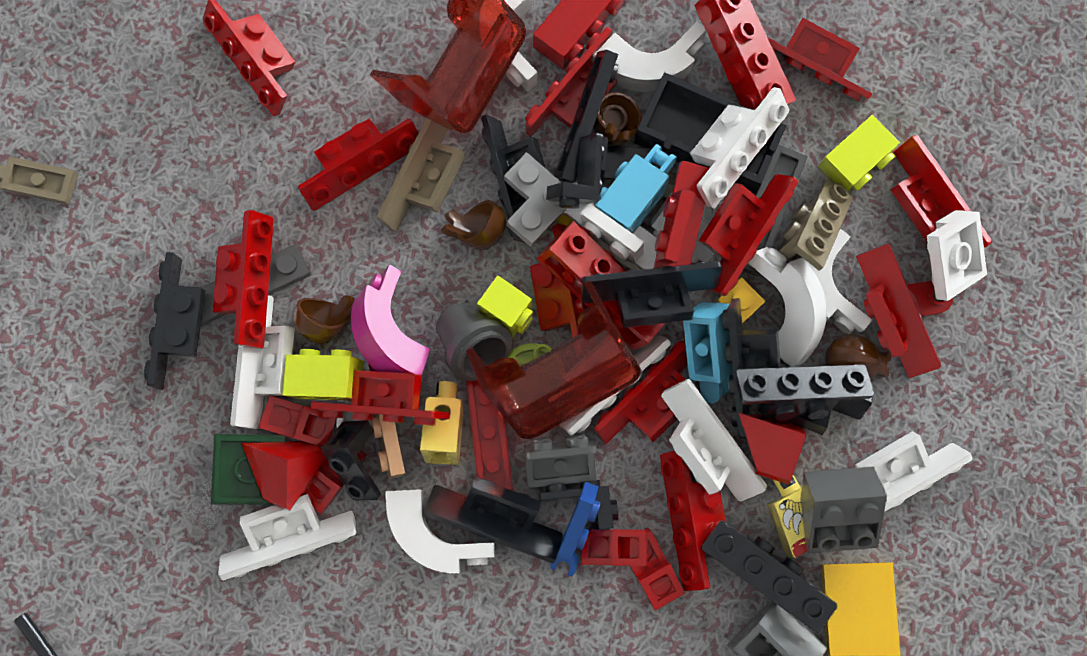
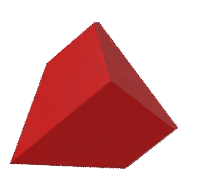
(773, 446)
(283, 469)

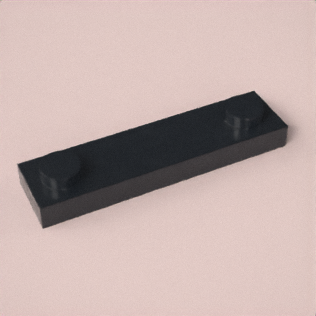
(602, 72)

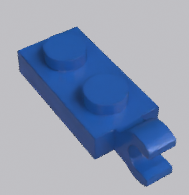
(575, 533)

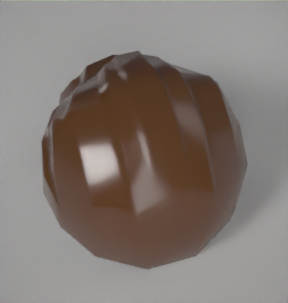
(618, 118)
(478, 227)
(321, 320)
(858, 350)

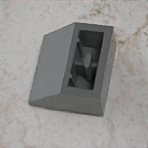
(842, 509)
(776, 634)

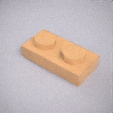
(390, 458)

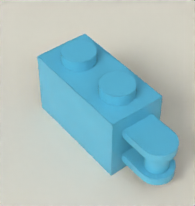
(636, 188)
(707, 350)

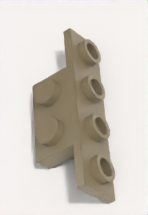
(423, 176)
(817, 225)

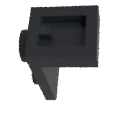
(342, 456)

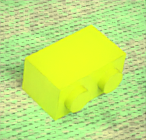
(859, 154)
(507, 306)
(320, 376)

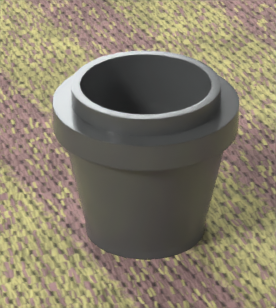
(466, 327)

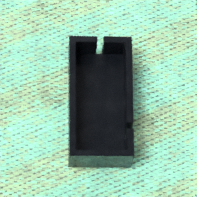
(683, 115)

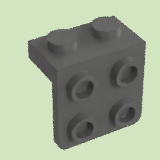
(560, 461)

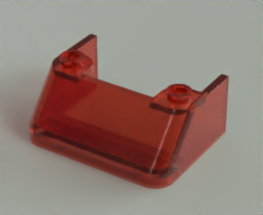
(468, 69)
(563, 379)

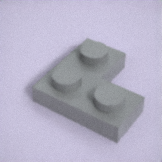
(537, 213)

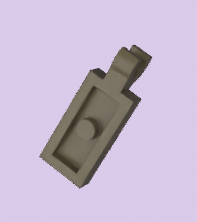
(38, 180)

